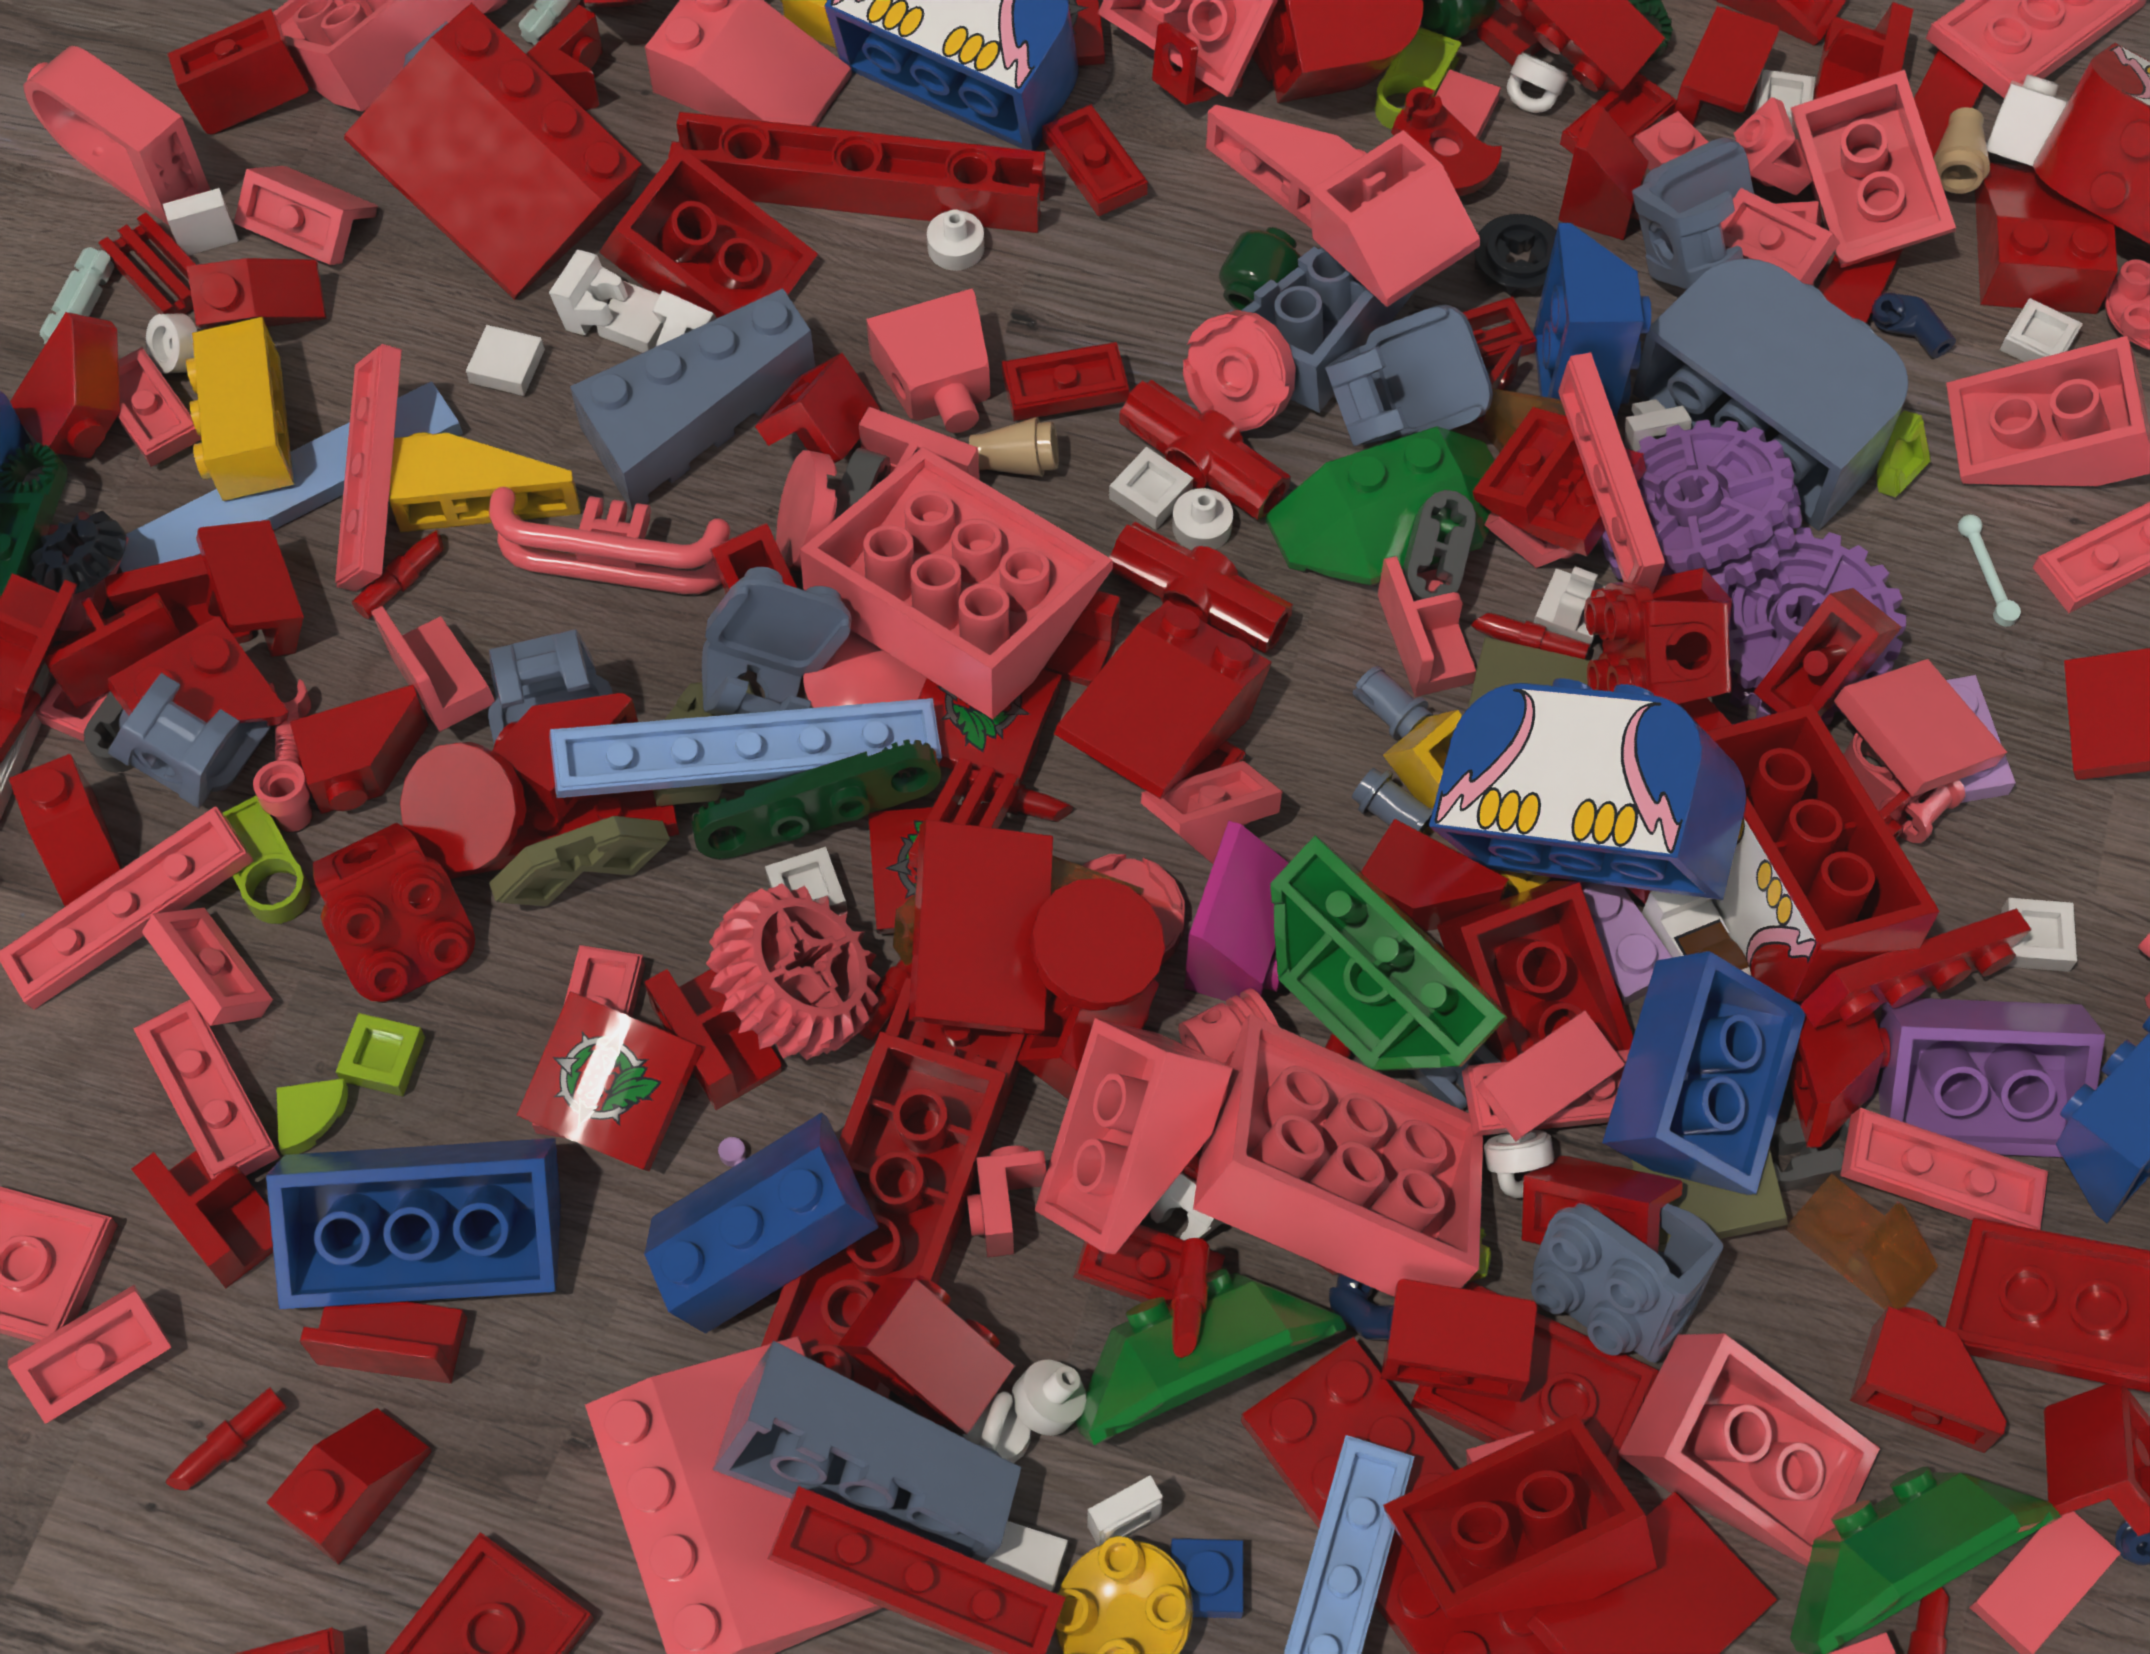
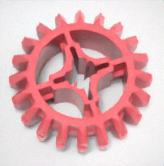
(793, 971)

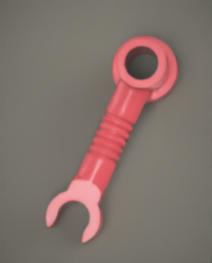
(282, 783)

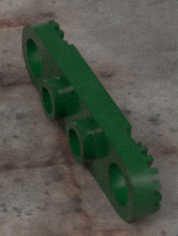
(27, 508)
(816, 799)

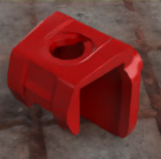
(1636, 638)
(391, 914)

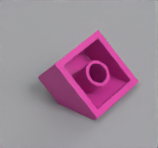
(1234, 925)

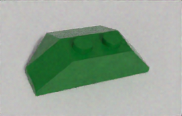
(1367, 502)
(1373, 969)
(1238, 1333)
(1904, 1550)

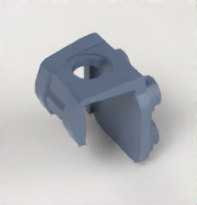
(1684, 210)
(1412, 378)
(772, 633)
(541, 673)
(181, 747)
(1621, 1285)

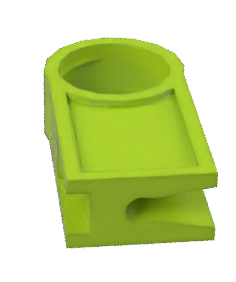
(1419, 65)
(270, 856)

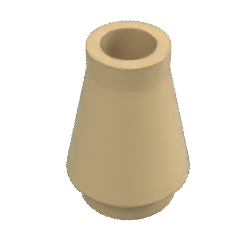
(1963, 152)
(1019, 448)

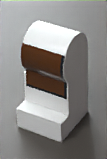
(1691, 926)

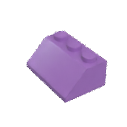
(1988, 1070)

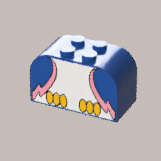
(975, 60)
(1591, 789)

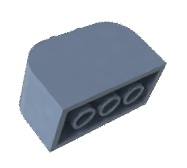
(1783, 360)

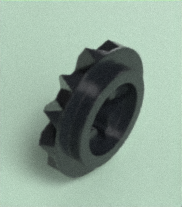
(1515, 234)
(95, 549)

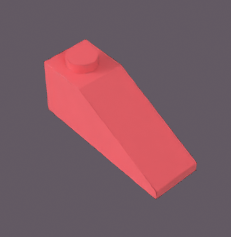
(1277, 155)

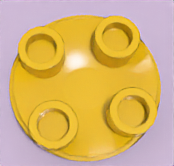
(1125, 1602)

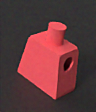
(934, 358)

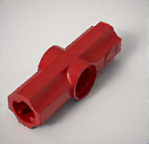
(1205, 448)
(1202, 583)

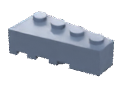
(1321, 317)
(691, 392)
(864, 1451)

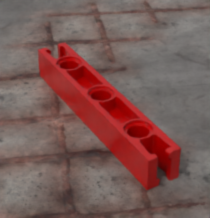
(868, 170)

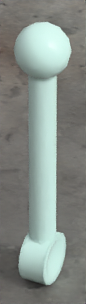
(2006, 611)

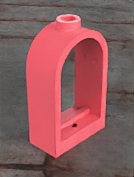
(116, 129)

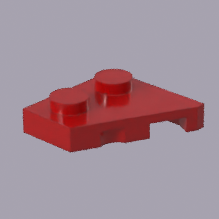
(211, 676)

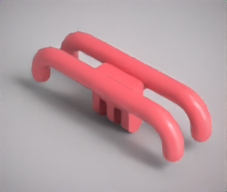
(607, 548)

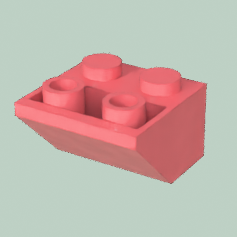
(1392, 218)

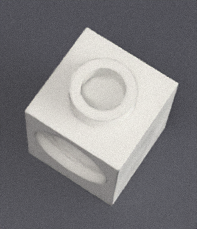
(2026, 119)

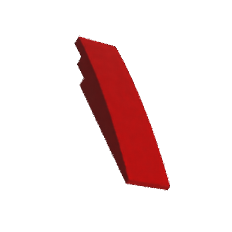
(914, 1149)

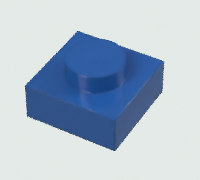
(1213, 1575)

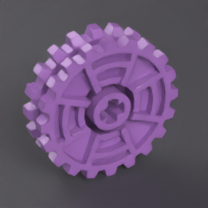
(1717, 501)
(1783, 600)

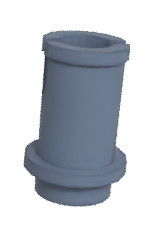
(1390, 702)
(1389, 801)

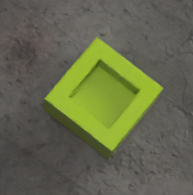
(380, 1054)

